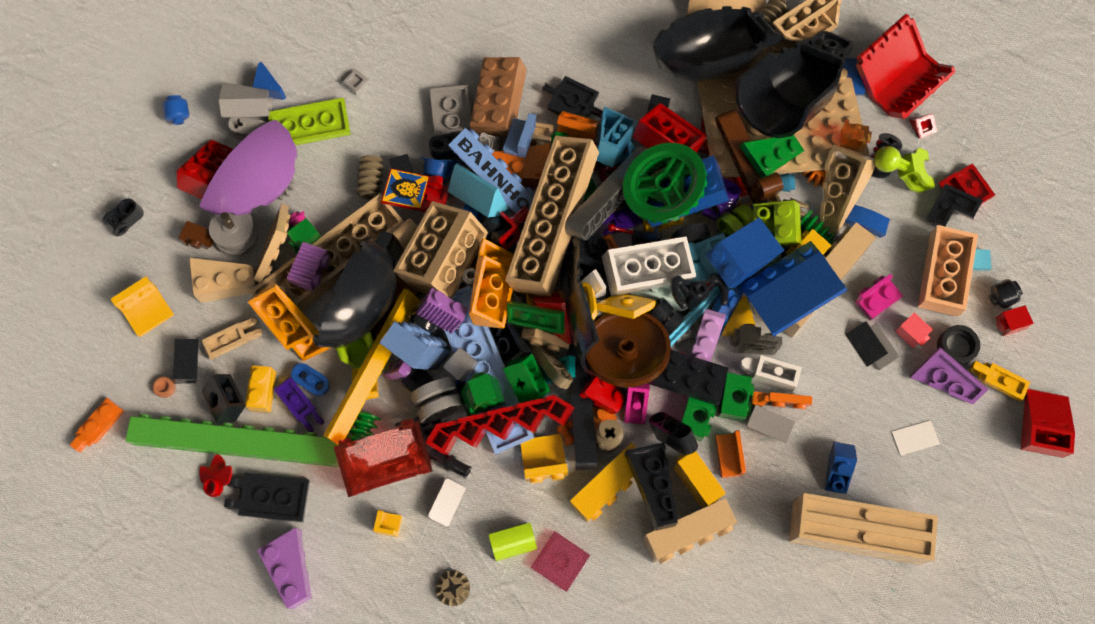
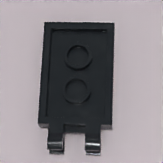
(270, 497)

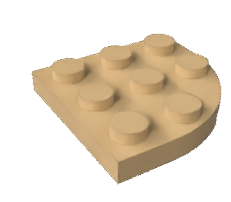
(275, 237)

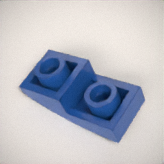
(869, 220)

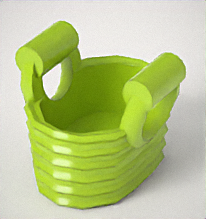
(356, 352)

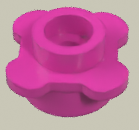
(296, 218)

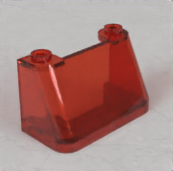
(383, 458)

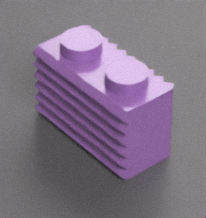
(308, 267)
(442, 310)

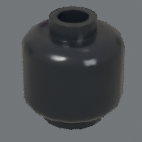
(1005, 293)

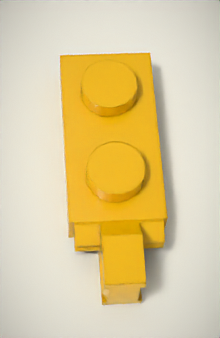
(1000, 379)

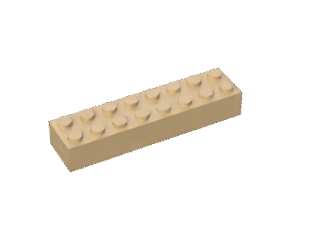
(555, 200)
(340, 245)

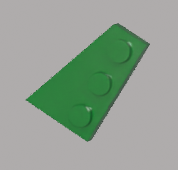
(771, 153)

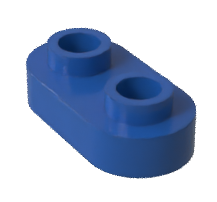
(311, 380)

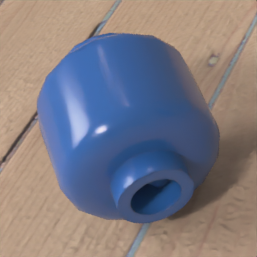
(175, 109)

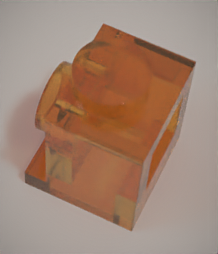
(854, 135)

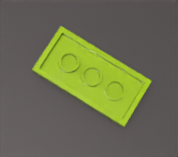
(314, 121)

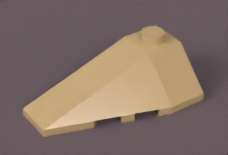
(844, 181)

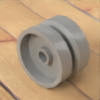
(437, 400)

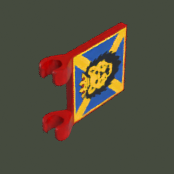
(409, 189)

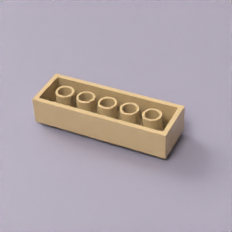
(841, 258)

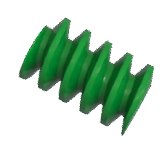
(810, 223)
(363, 425)

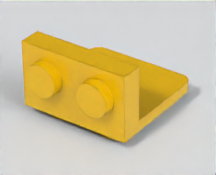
(544, 459)

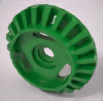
(678, 163)

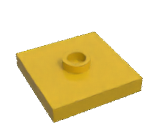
(626, 305)

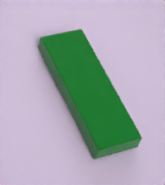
(536, 317)

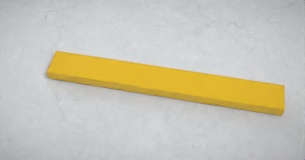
(368, 372)

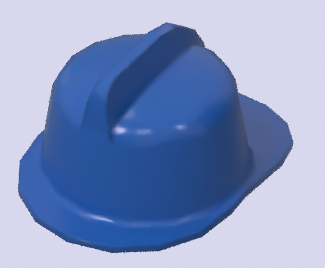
(439, 167)

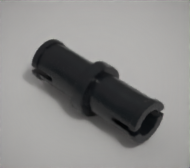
(450, 463)

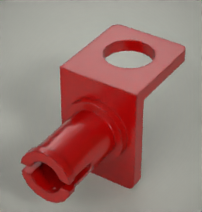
(514, 223)

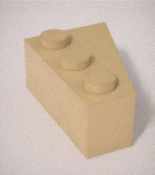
(220, 279)

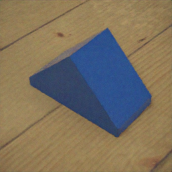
(264, 80)

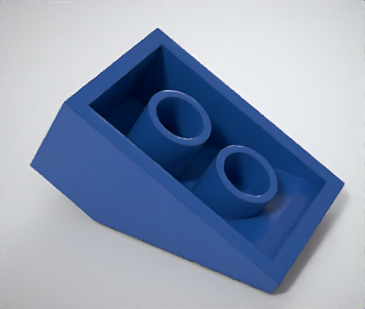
(744, 253)

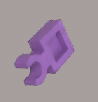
(398, 370)

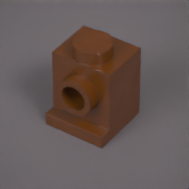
(195, 236)

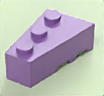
(287, 567)

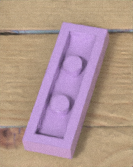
(708, 335)

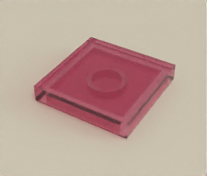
(560, 561)

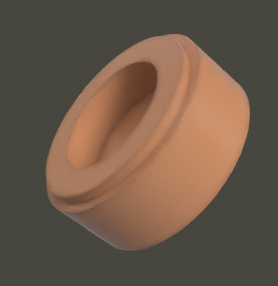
(164, 387)

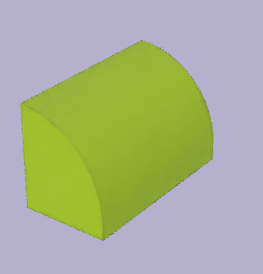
(513, 542)

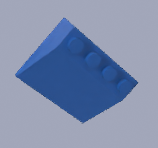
(793, 288)

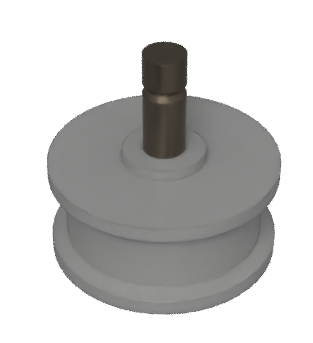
(233, 233)

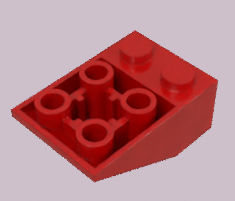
(199, 170)
(1047, 424)

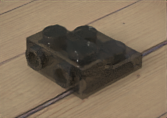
(749, 340)

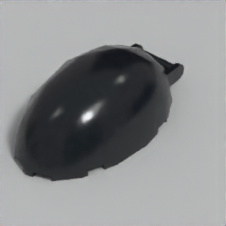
(713, 43)
(360, 296)

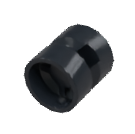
(496, 228)
(669, 318)

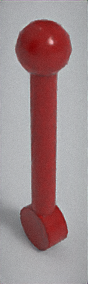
(611, 227)

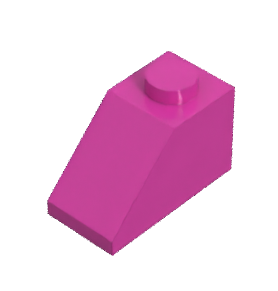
(636, 404)

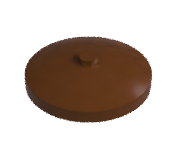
(629, 350)

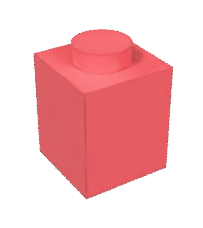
(914, 331)

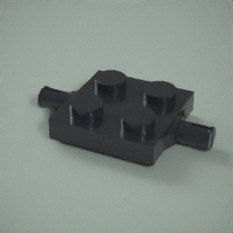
(572, 98)

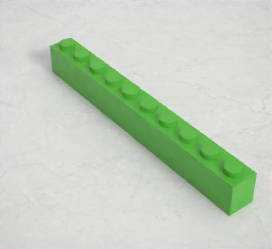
(231, 441)

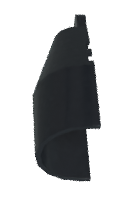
(793, 85)
(584, 259)

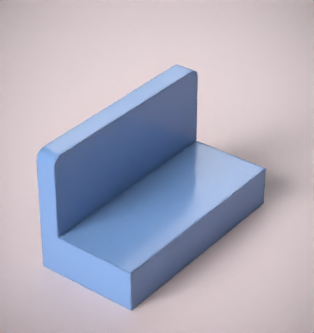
(520, 136)

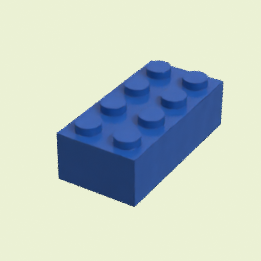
(714, 192)

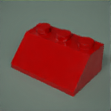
(665, 126)

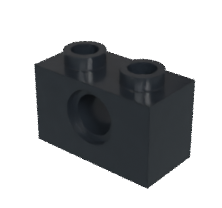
(223, 398)

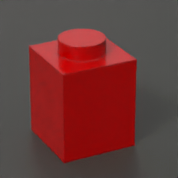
(1014, 320)

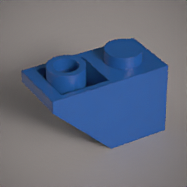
(840, 467)

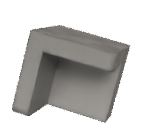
(461, 364)

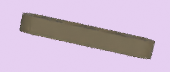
(551, 365)

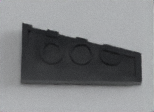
(653, 481)

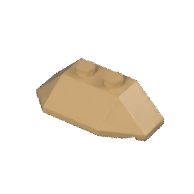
(809, 19)

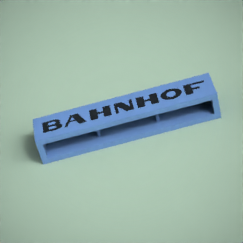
(486, 166)

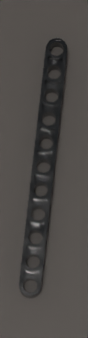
(583, 412)

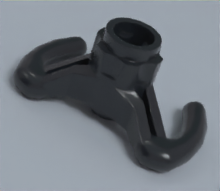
(696, 292)

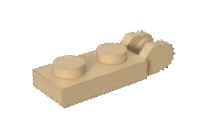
(230, 338)

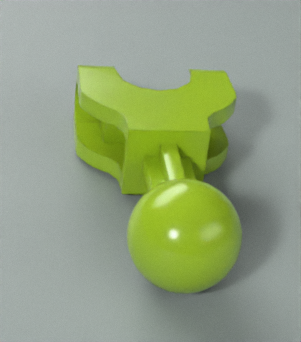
(909, 167)

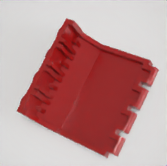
(899, 70)

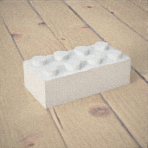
(647, 265)

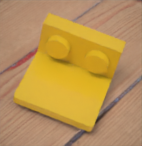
(143, 306)

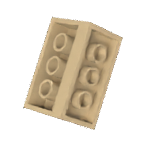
(441, 250)

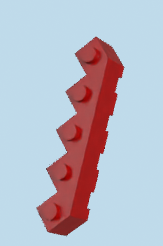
(498, 422)

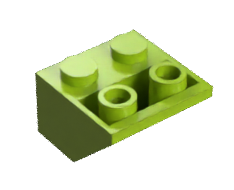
(782, 220)

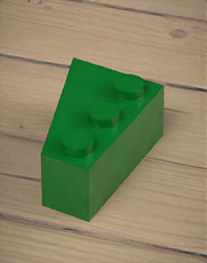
(481, 394)

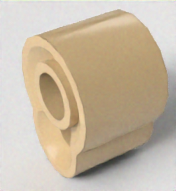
(404, 233)

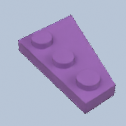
(948, 375)

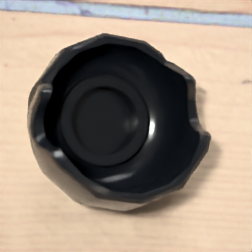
(424, 323)

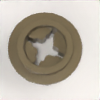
(461, 593)

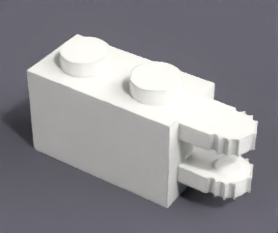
(771, 372)

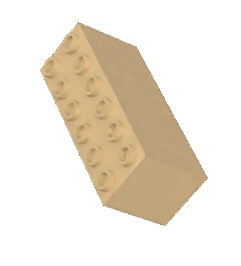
(863, 529)

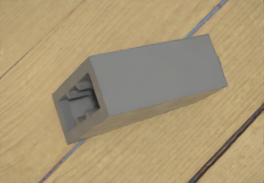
(244, 101)

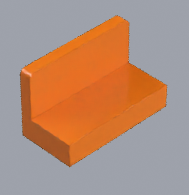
(577, 126)
(730, 454)

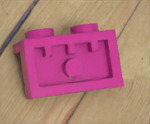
(879, 297)

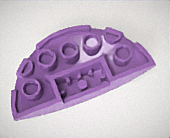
(253, 172)

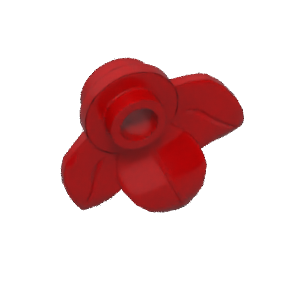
(215, 476)

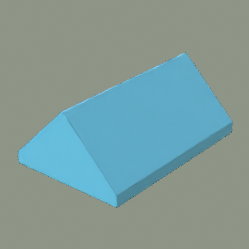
(477, 192)

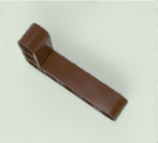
(734, 135)

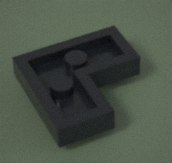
(951, 201)

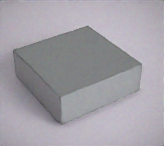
(355, 82)

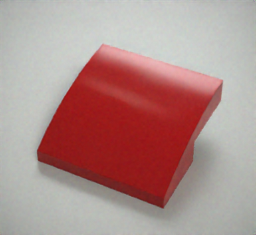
(971, 182)

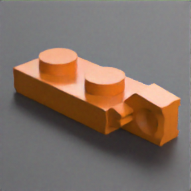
(780, 400)
(97, 425)

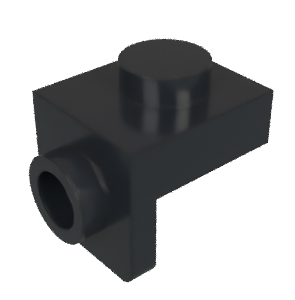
(642, 237)

